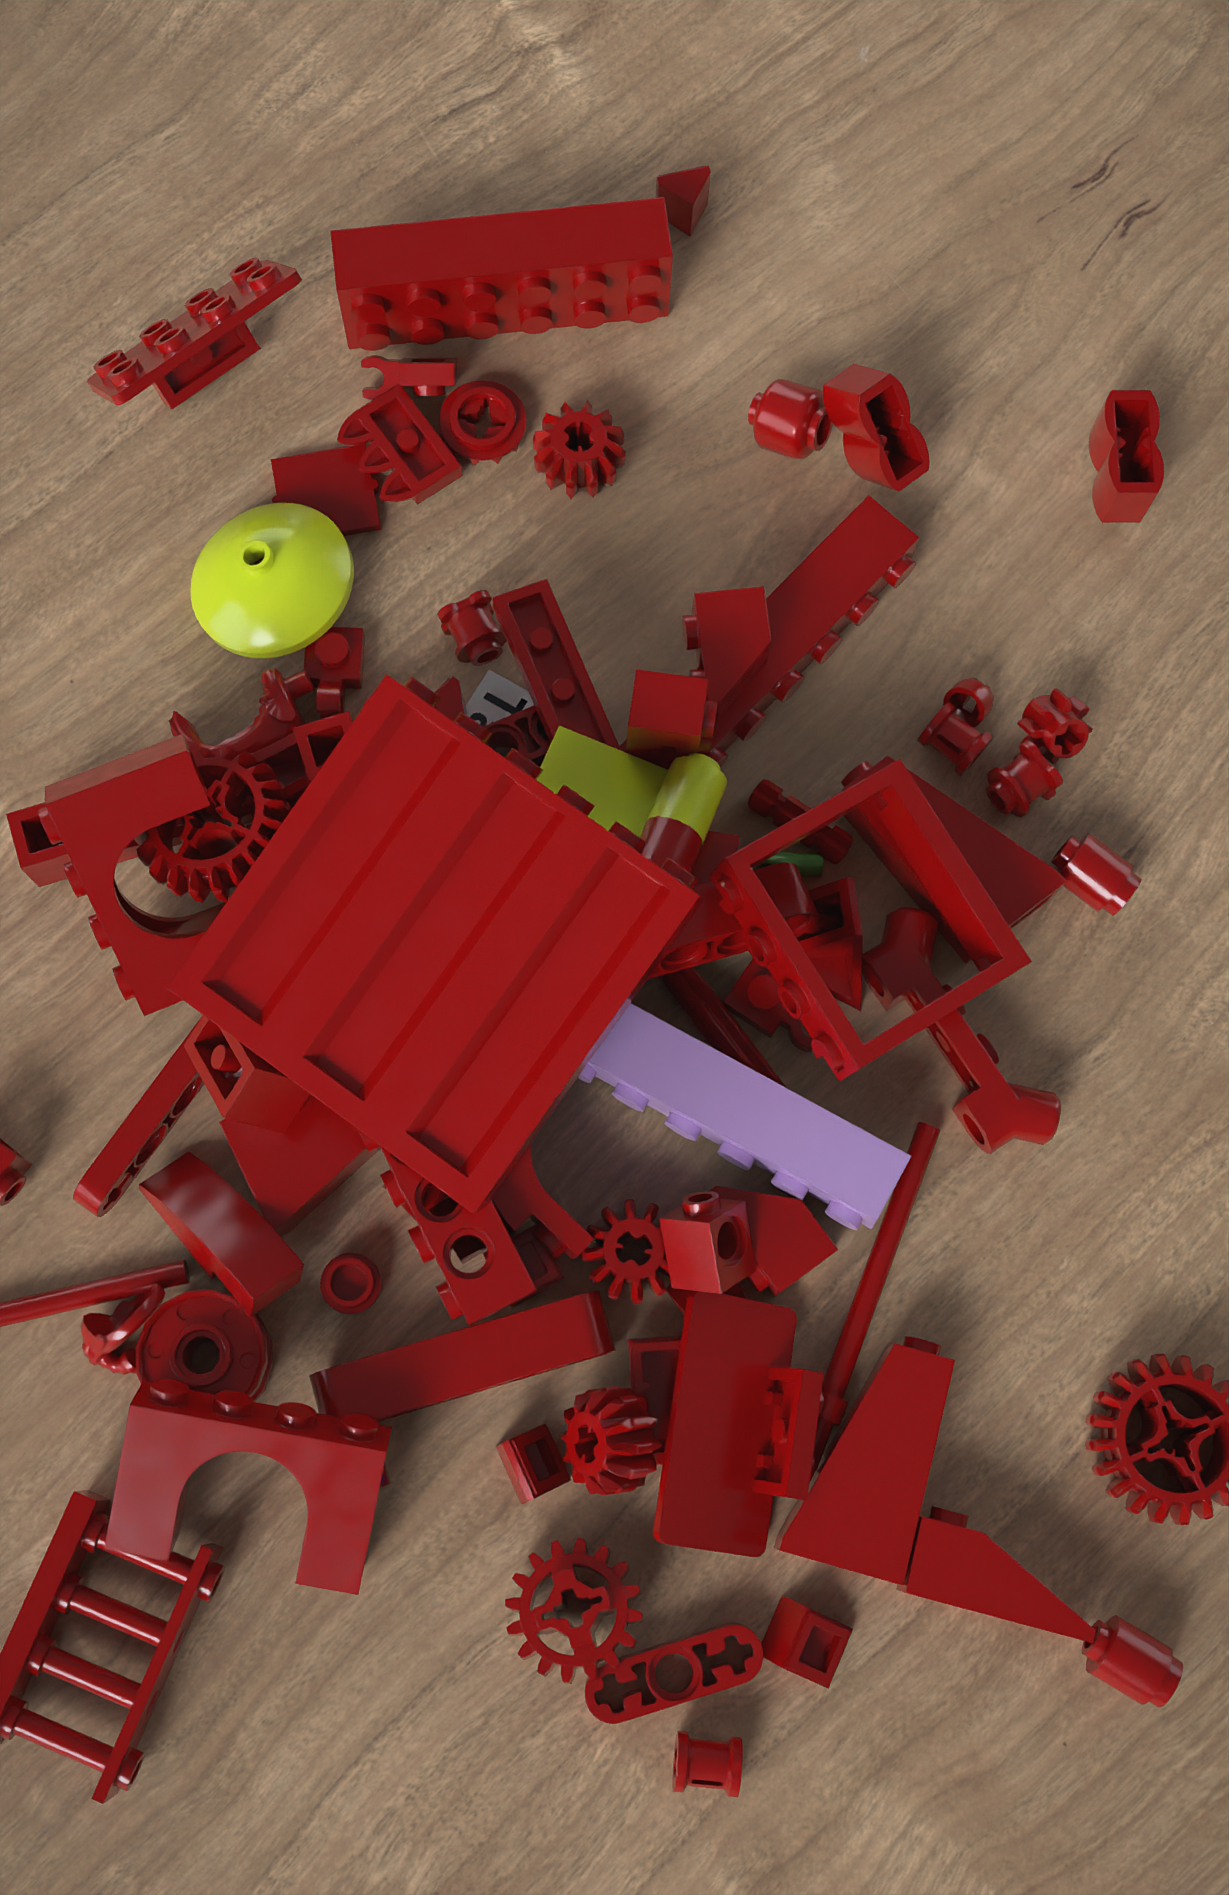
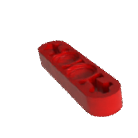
(139, 1134)

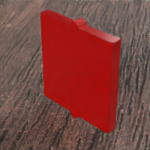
(330, 485)

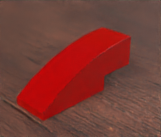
(223, 1232)

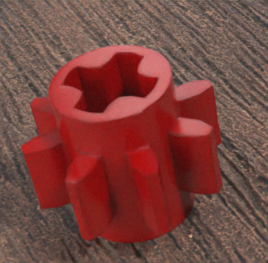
(1056, 725)

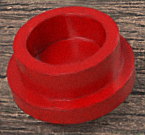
(350, 1283)

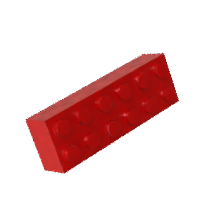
(503, 273)

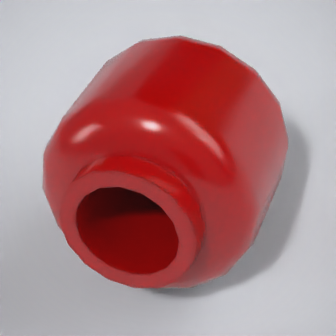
(790, 419)

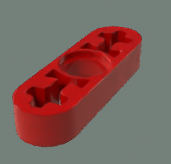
(724, 1674)

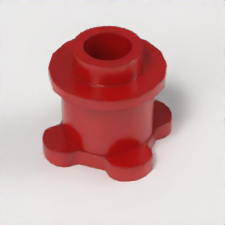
(473, 629)
(1022, 781)

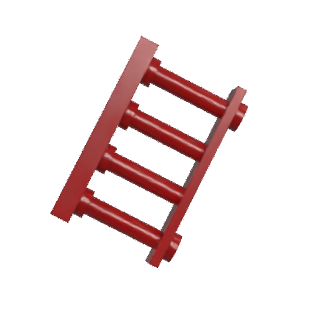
(32, 1650)

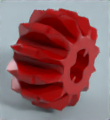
(579, 467)
(628, 1272)
(610, 1440)

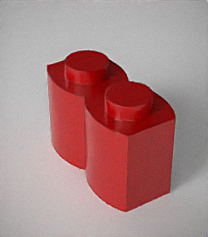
(876, 426)
(1126, 456)

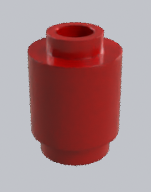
(1096, 873)
(1132, 1662)

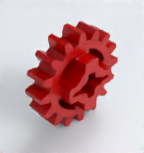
(566, 1583)

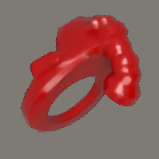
(106, 1332)

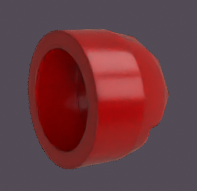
(961, 694)

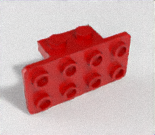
(198, 344)
(735, 1426)

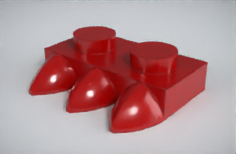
(400, 443)

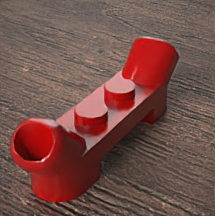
(994, 1108)

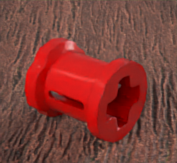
(955, 738)
(707, 1764)

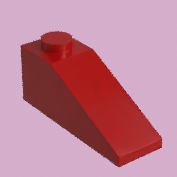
(979, 1576)

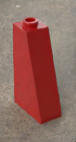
(1008, 872)
(299, 1168)
(876, 1468)

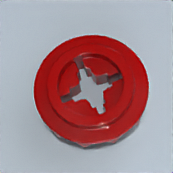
(467, 405)

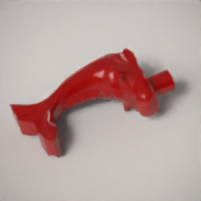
(275, 719)

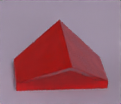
(837, 940)

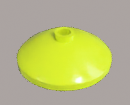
(286, 596)

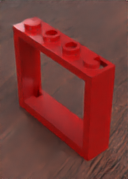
(939, 868)

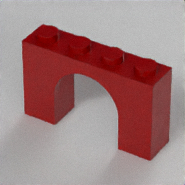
(96, 820)
(180, 1429)

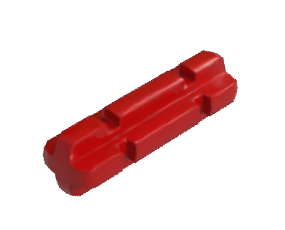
(768, 800)

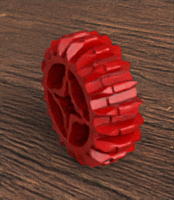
(217, 854)
(1156, 1419)

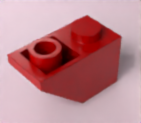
(729, 640)
(783, 1238)

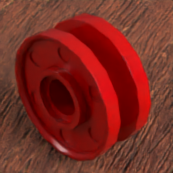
(198, 1317)

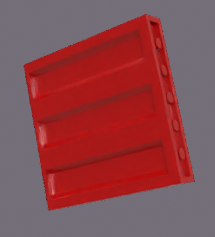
(436, 941)

